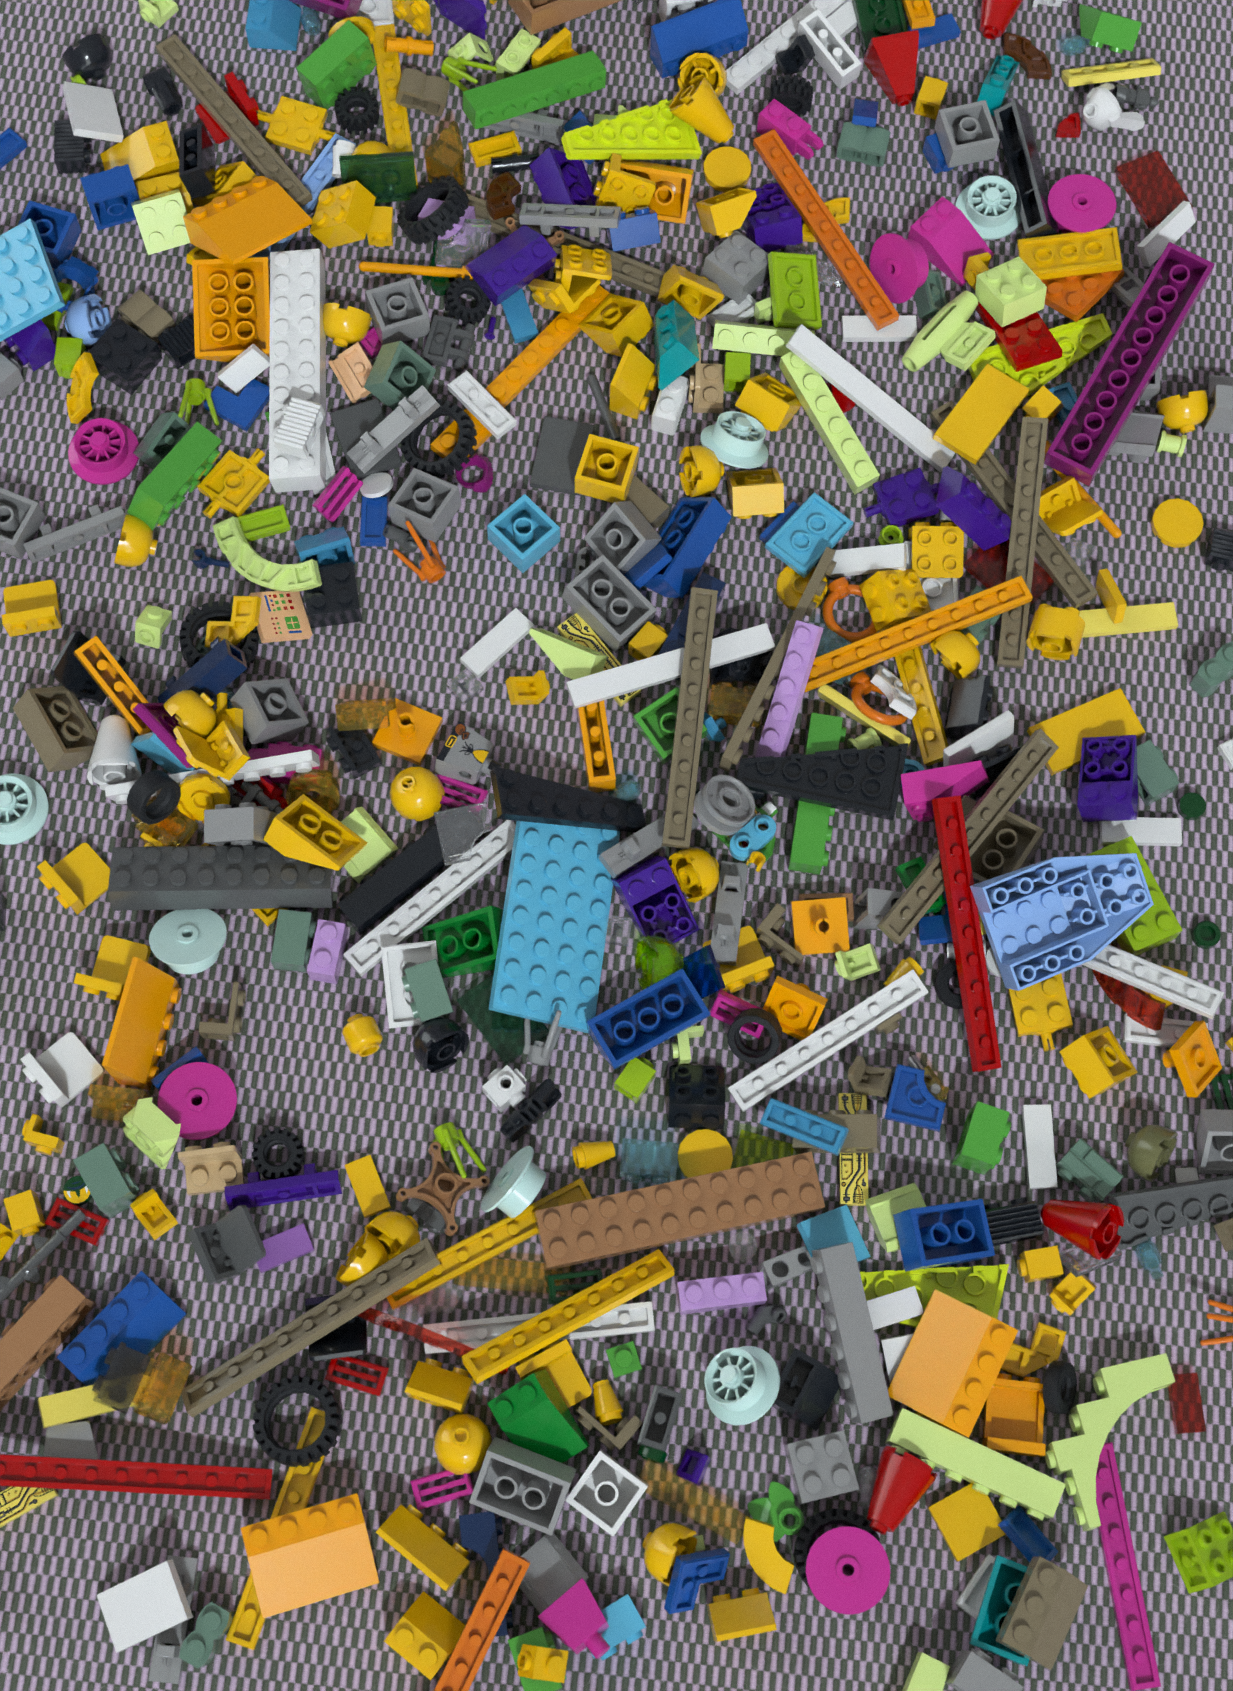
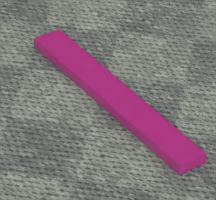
(1124, 1576)

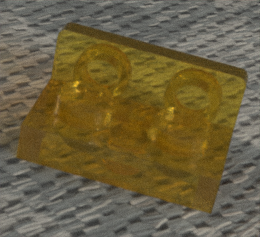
(364, 714)
(171, 831)
(113, 1102)

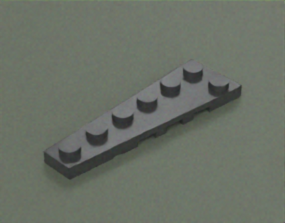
(1171, 1207)

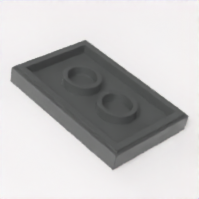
(352, 424)
(559, 454)

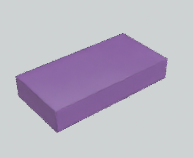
(285, 1247)

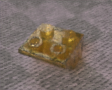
(446, 156)

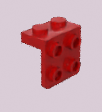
(238, 94)

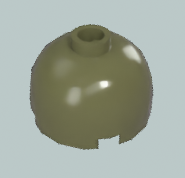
(1150, 1150)

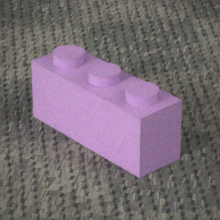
(721, 1293)

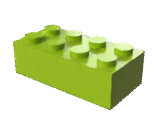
(1158, 923)

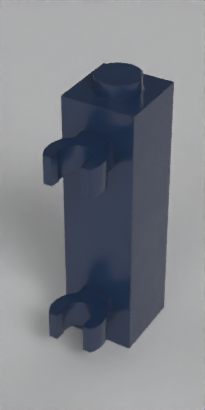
(210, 673)

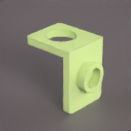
(469, 48)

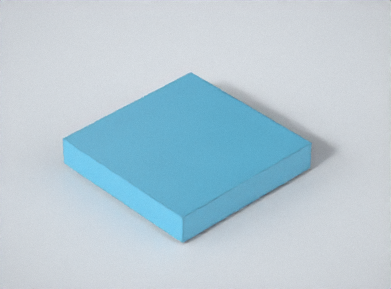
(158, 752)
(832, 1229)

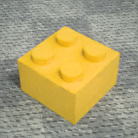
(342, 214)
(606, 469)

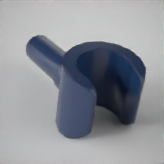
(205, 561)

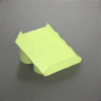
(376, 851)
(151, 1131)
(884, 1206)

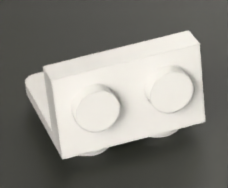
(63, 1069)

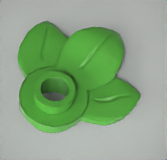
(774, 1508)

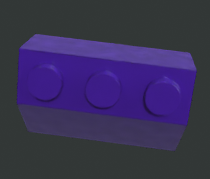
(562, 180)
(512, 264)
(33, 345)
(972, 510)

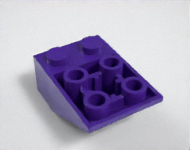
(465, 14)
(773, 219)
(1108, 779)
(655, 900)

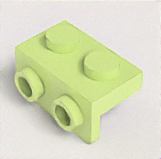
(516, 54)

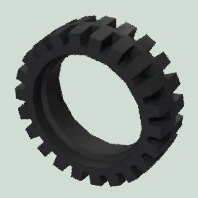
(440, 220)
(459, 453)
(199, 619)
(267, 1406)
(819, 1521)

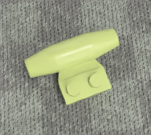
(951, 336)

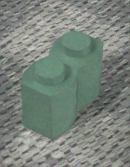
(863, 144)
(1214, 671)
(203, 1642)

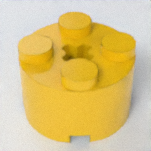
(1056, 632)

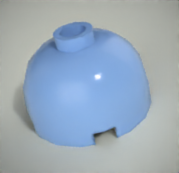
(87, 319)

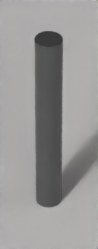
(603, 408)

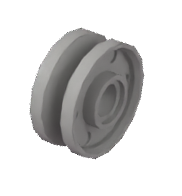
(724, 805)

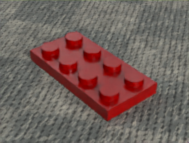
(1023, 341)

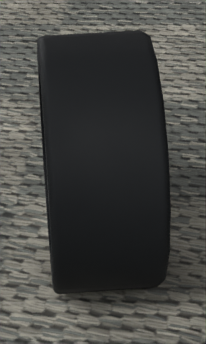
(162, 805)
(745, 1053)

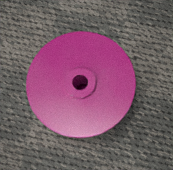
(1081, 203)
(898, 266)
(103, 451)
(199, 1099)
(847, 1570)

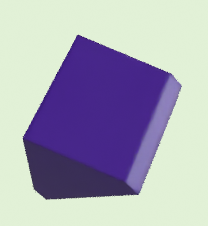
(693, 1466)

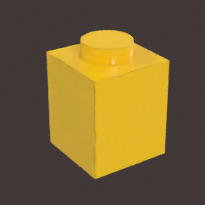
(930, 97)
(381, 227)
(1043, 405)
(647, 641)
(25, 1213)
(1040, 1264)

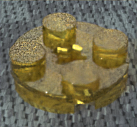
(315, 780)

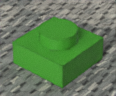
(623, 1359)

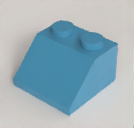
(273, 24)
(326, 548)

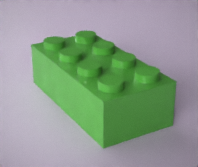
(175, 476)

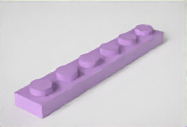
(789, 690)

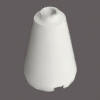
(113, 755)

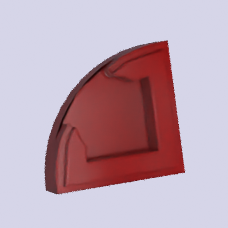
(1069, 127)

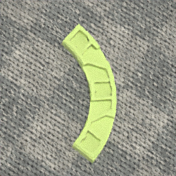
(259, 570)

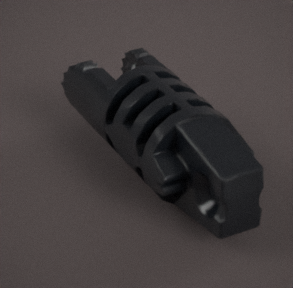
(531, 1110)

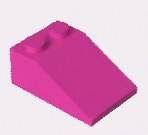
(948, 239)
(940, 782)

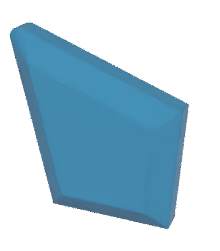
(714, 727)

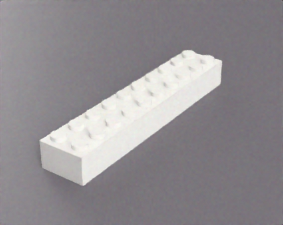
(297, 360)

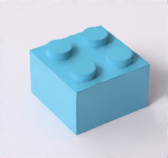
(523, 533)

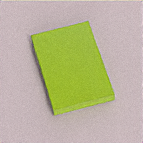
(794, 290)

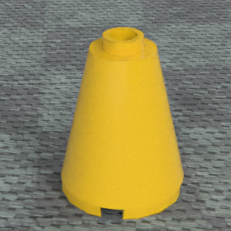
(703, 110)

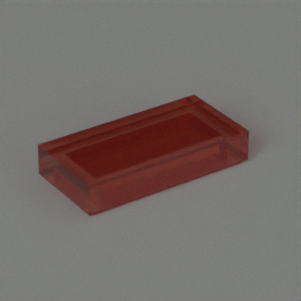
(1186, 1404)

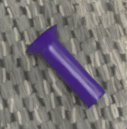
(489, 335)

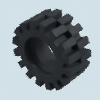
(793, 94)
(357, 99)
(461, 312)
(273, 1138)

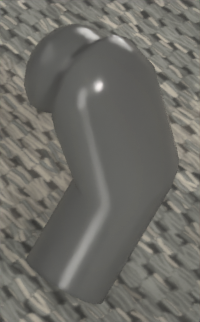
(401, 537)
(766, 1315)

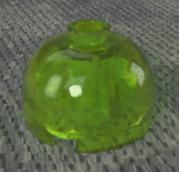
(657, 959)

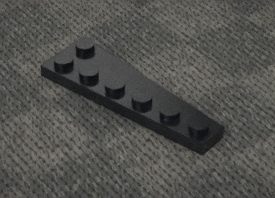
(548, 802)

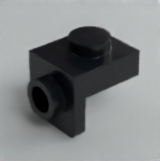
(796, 57)

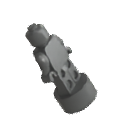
(1138, 98)
(433, 1218)

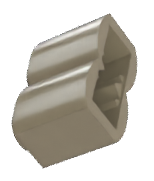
(422, 92)
(145, 315)

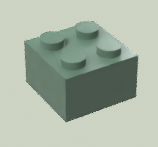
(398, 374)
(106, 1179)

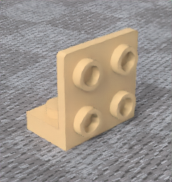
(706, 386)
(212, 1168)

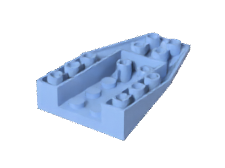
(1059, 913)

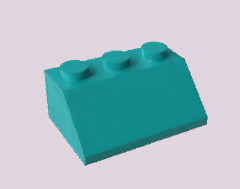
(674, 343)
(997, 1599)

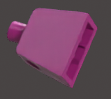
(577, 1620)

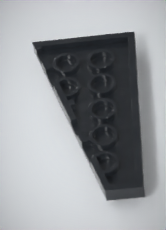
(839, 779)

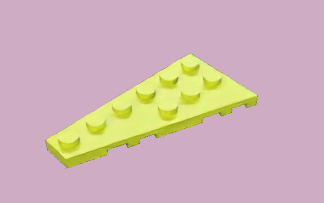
(635, 135)
(1074, 338)
(975, 1286)

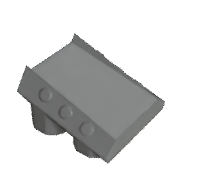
(1138, 436)
(550, 1572)

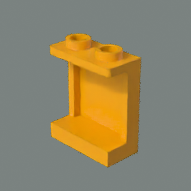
(1015, 1417)

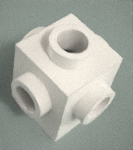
(501, 1096)

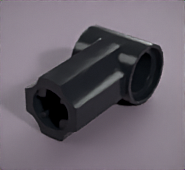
(161, 87)

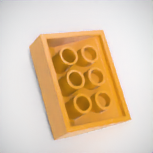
(245, 220)
(231, 307)
(141, 1025)
(951, 1362)
(309, 1555)

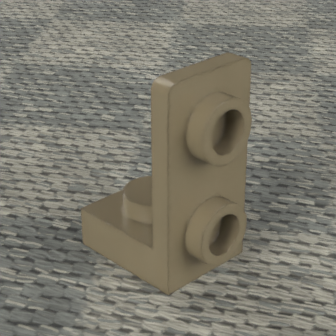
(774, 922)
(217, 1028)
(625, 1429)

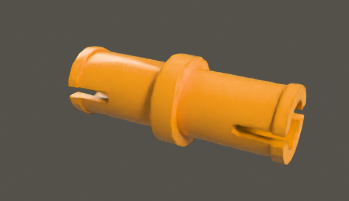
(408, 46)

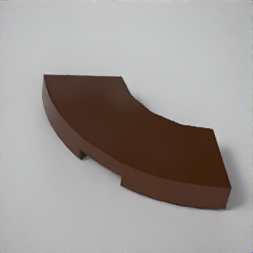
(1030, 58)
(500, 194)

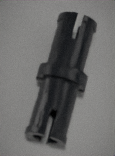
(513, 163)

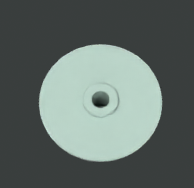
(990, 207)
(736, 440)
(22, 808)
(188, 939)
(515, 1185)
(741, 1384)

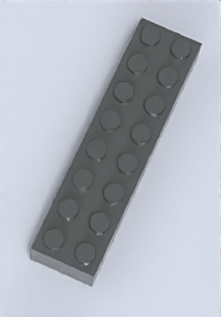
(215, 879)

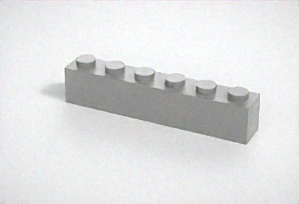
(851, 1333)

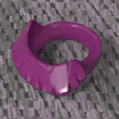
(483, 484)

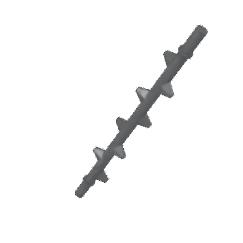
(43, 1246)

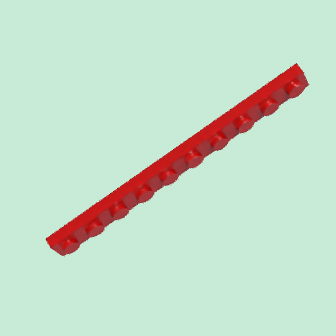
(966, 934)
(135, 1476)

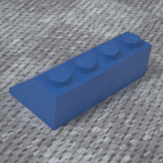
(708, 29)
(689, 538)
(647, 1019)
(136, 1316)

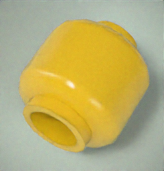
(362, 1035)

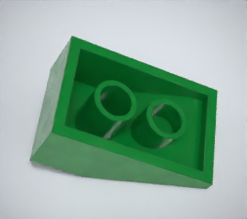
(466, 941)
(538, 1418)

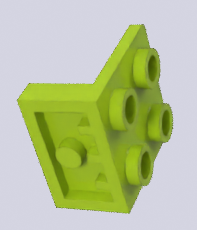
(1203, 1552)

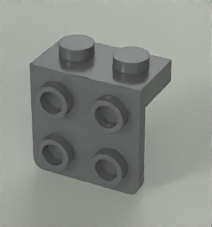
(228, 1245)

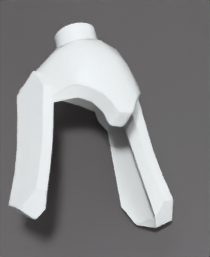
(1104, 111)

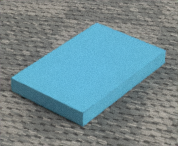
(808, 533)

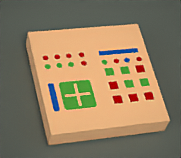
(282, 617)

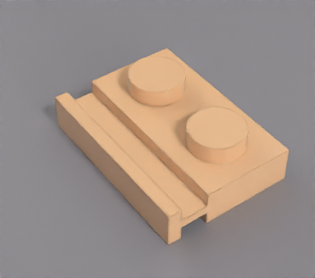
(352, 371)

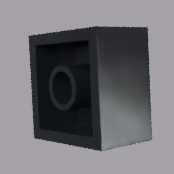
(125, 356)
(336, 599)

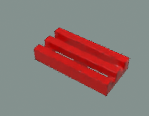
(99, 1231)
(379, 1380)

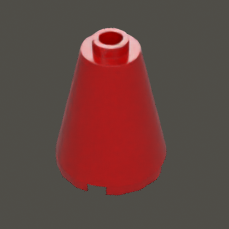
(997, 16)
(1085, 1225)
(897, 1489)

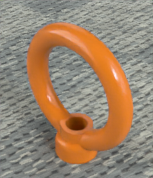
(838, 590)
(862, 686)

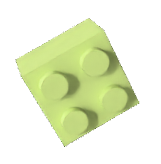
(161, 221)
(1010, 291)

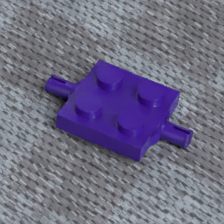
(904, 498)

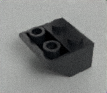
(967, 706)
(806, 1389)

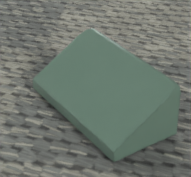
(930, 296)

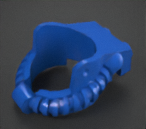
(79, 272)

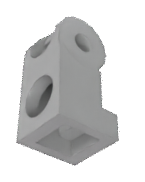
(785, 1267)

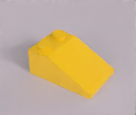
(146, 151)
(313, 835)

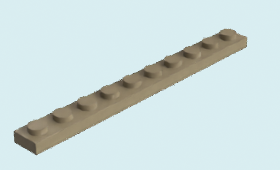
(230, 118)
(624, 269)
(1023, 536)
(1048, 549)
(765, 688)
(689, 718)
(978, 824)
(309, 1327)

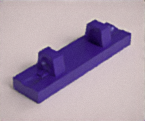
(283, 1190)

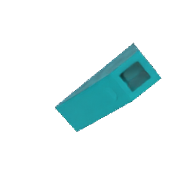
(998, 82)

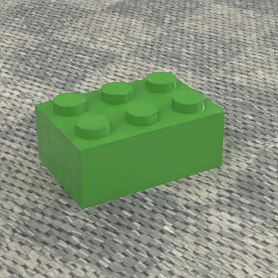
(336, 65)

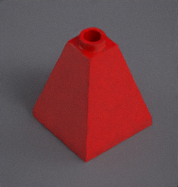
(894, 64)

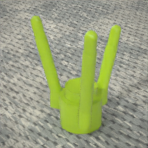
(456, 70)
(195, 394)
(449, 1139)

